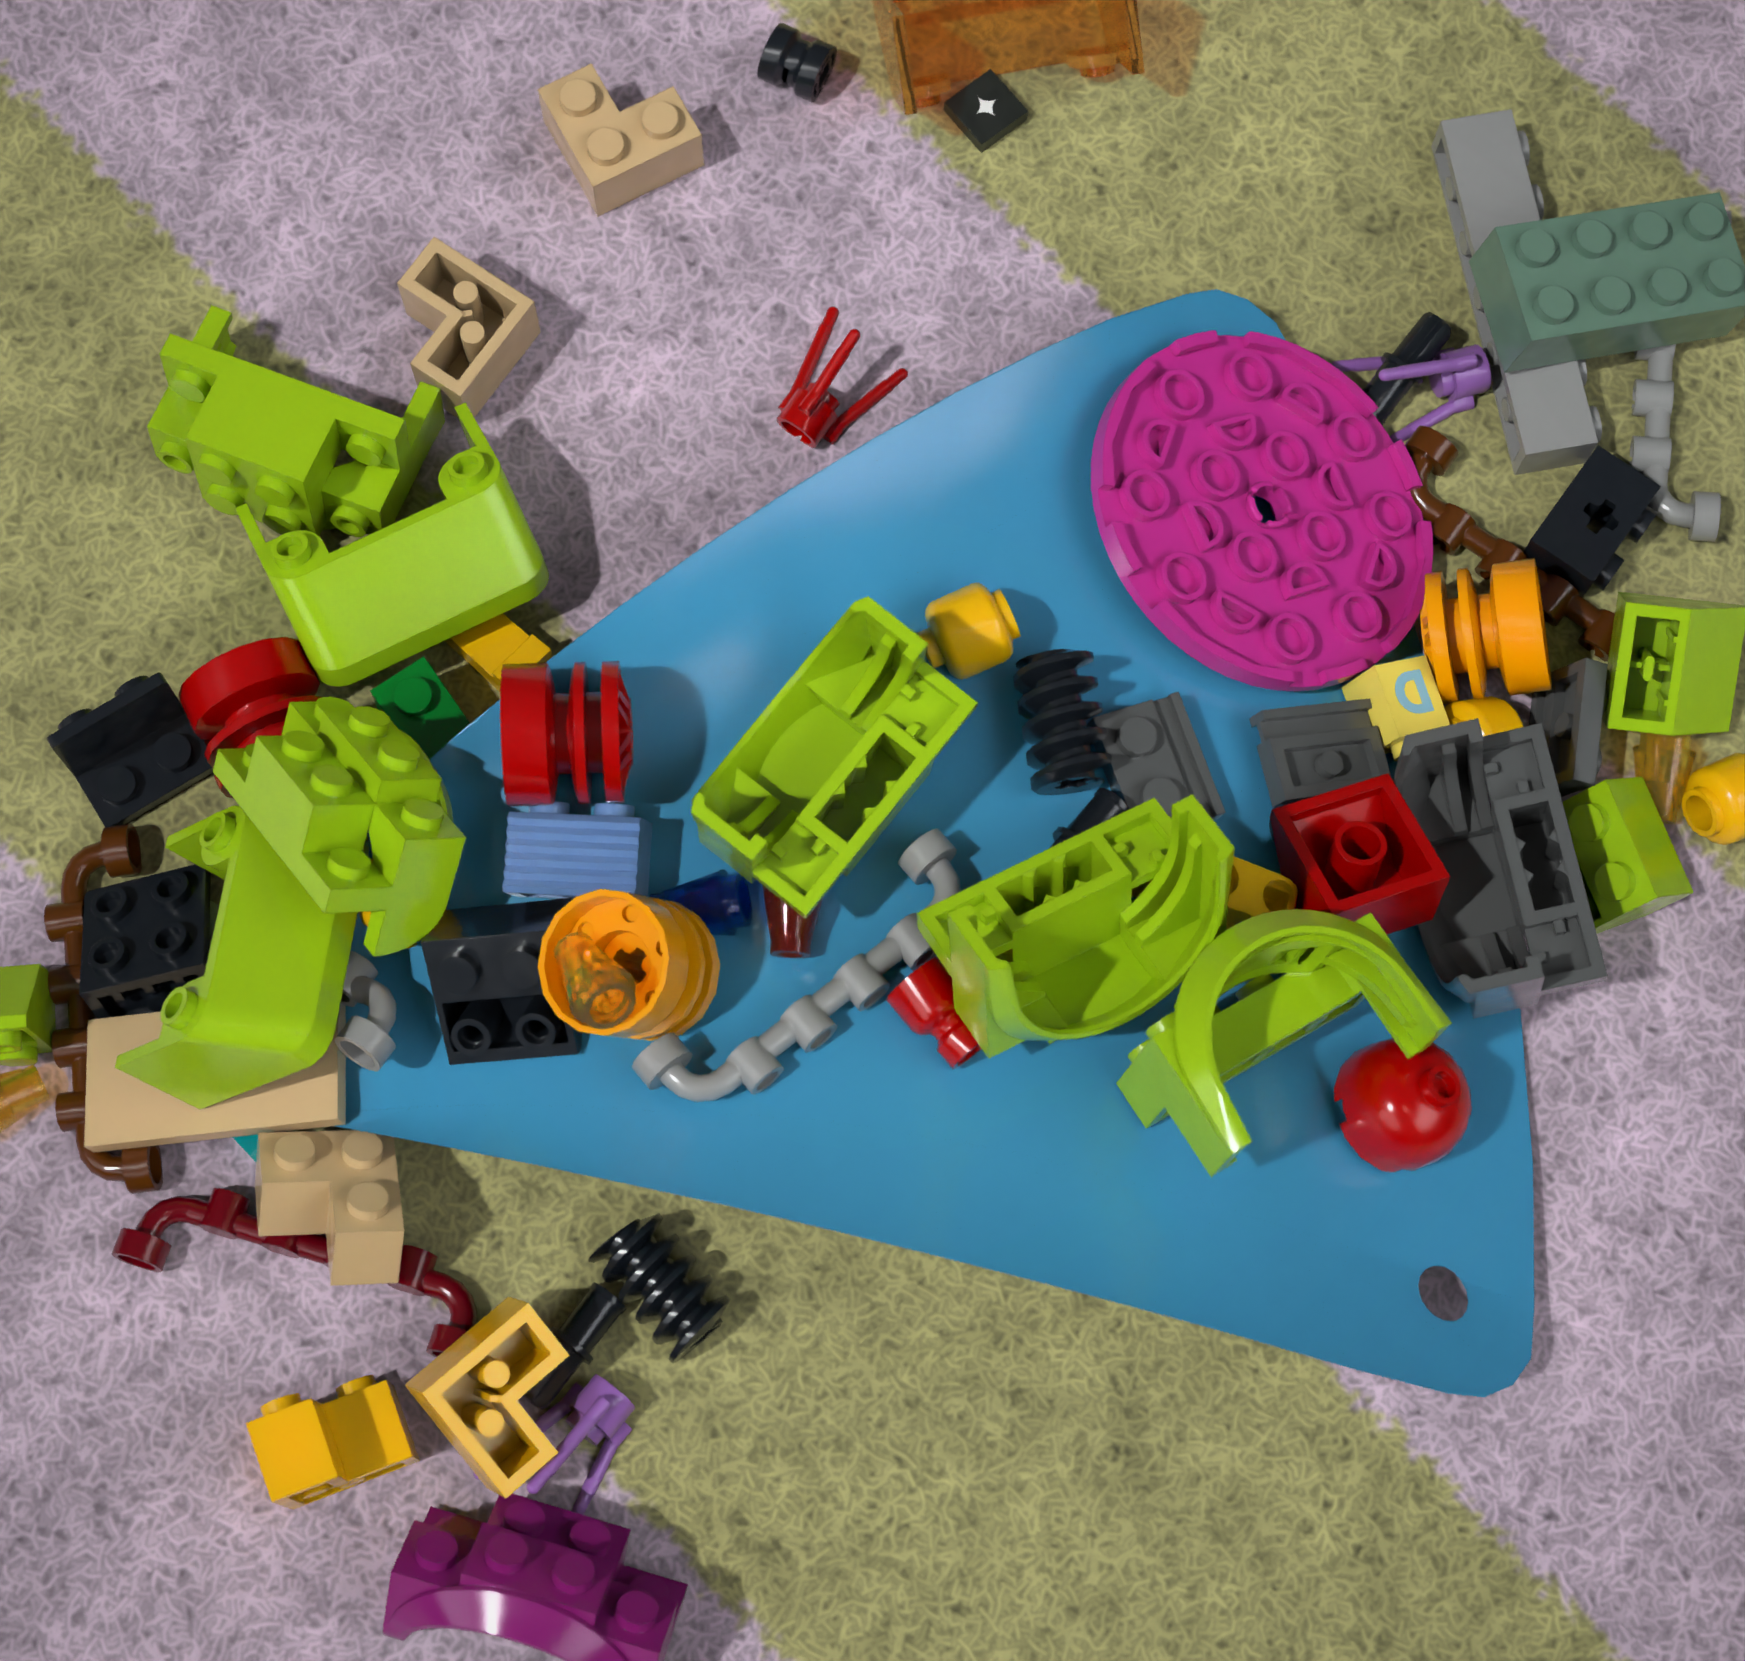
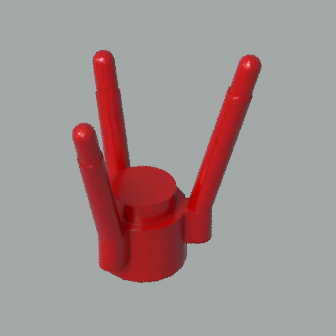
(812, 408)

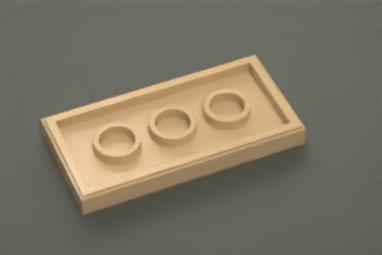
(133, 1114)

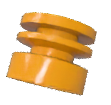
(1487, 631)
(652, 939)

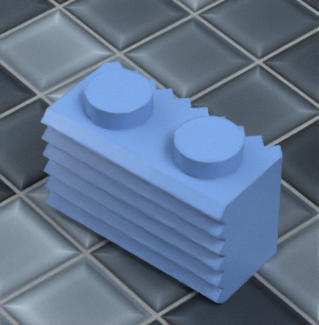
(573, 854)

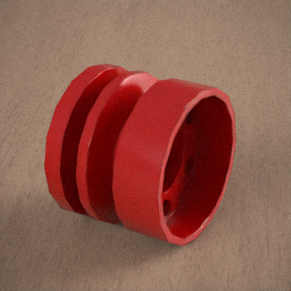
(247, 694)
(563, 733)

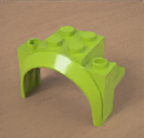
(277, 439)
(831, 758)
(1059, 943)

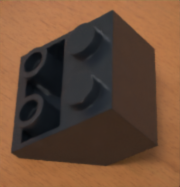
(490, 984)

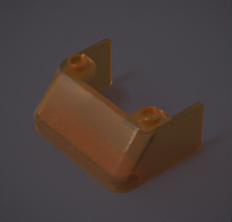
(959, 40)

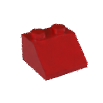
(1360, 855)

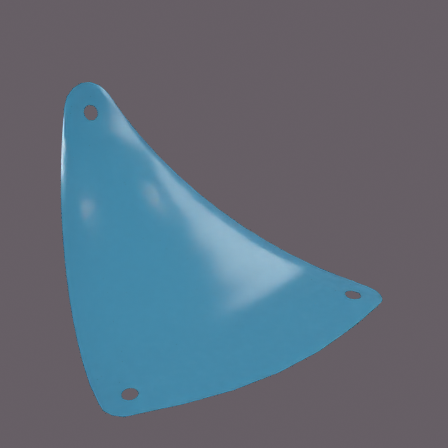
(1025, 1153)

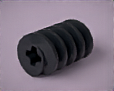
(1059, 721)
(662, 1284)

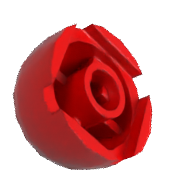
(1400, 1108)

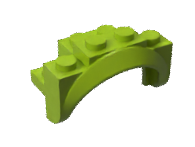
(321, 793)

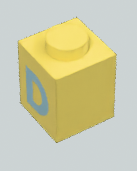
(1401, 700)

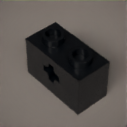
(1601, 491)

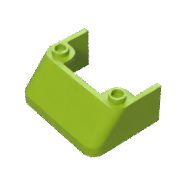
(412, 578)
(267, 979)

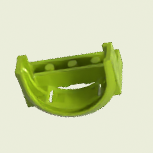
(1200, 1048)

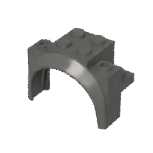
(1507, 865)

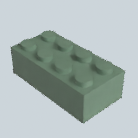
(1610, 281)

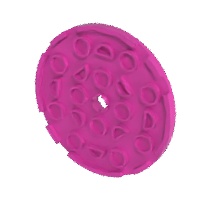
(1175, 508)

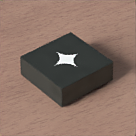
(985, 110)

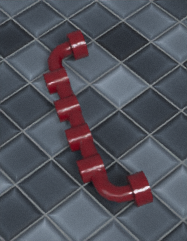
(228, 1217)

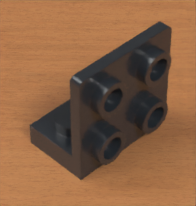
(132, 750)
(144, 940)

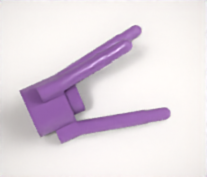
(1451, 374)
(597, 1413)

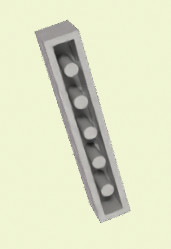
(1486, 187)

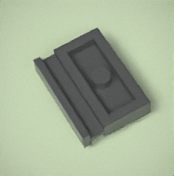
(1573, 722)
(1317, 748)
(1156, 756)

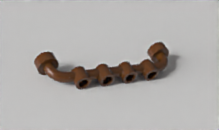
(1456, 527)
(63, 921)

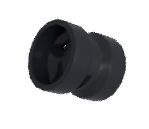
(796, 62)

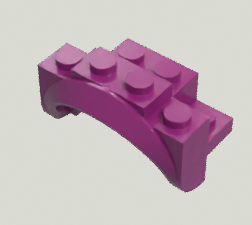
(532, 1580)

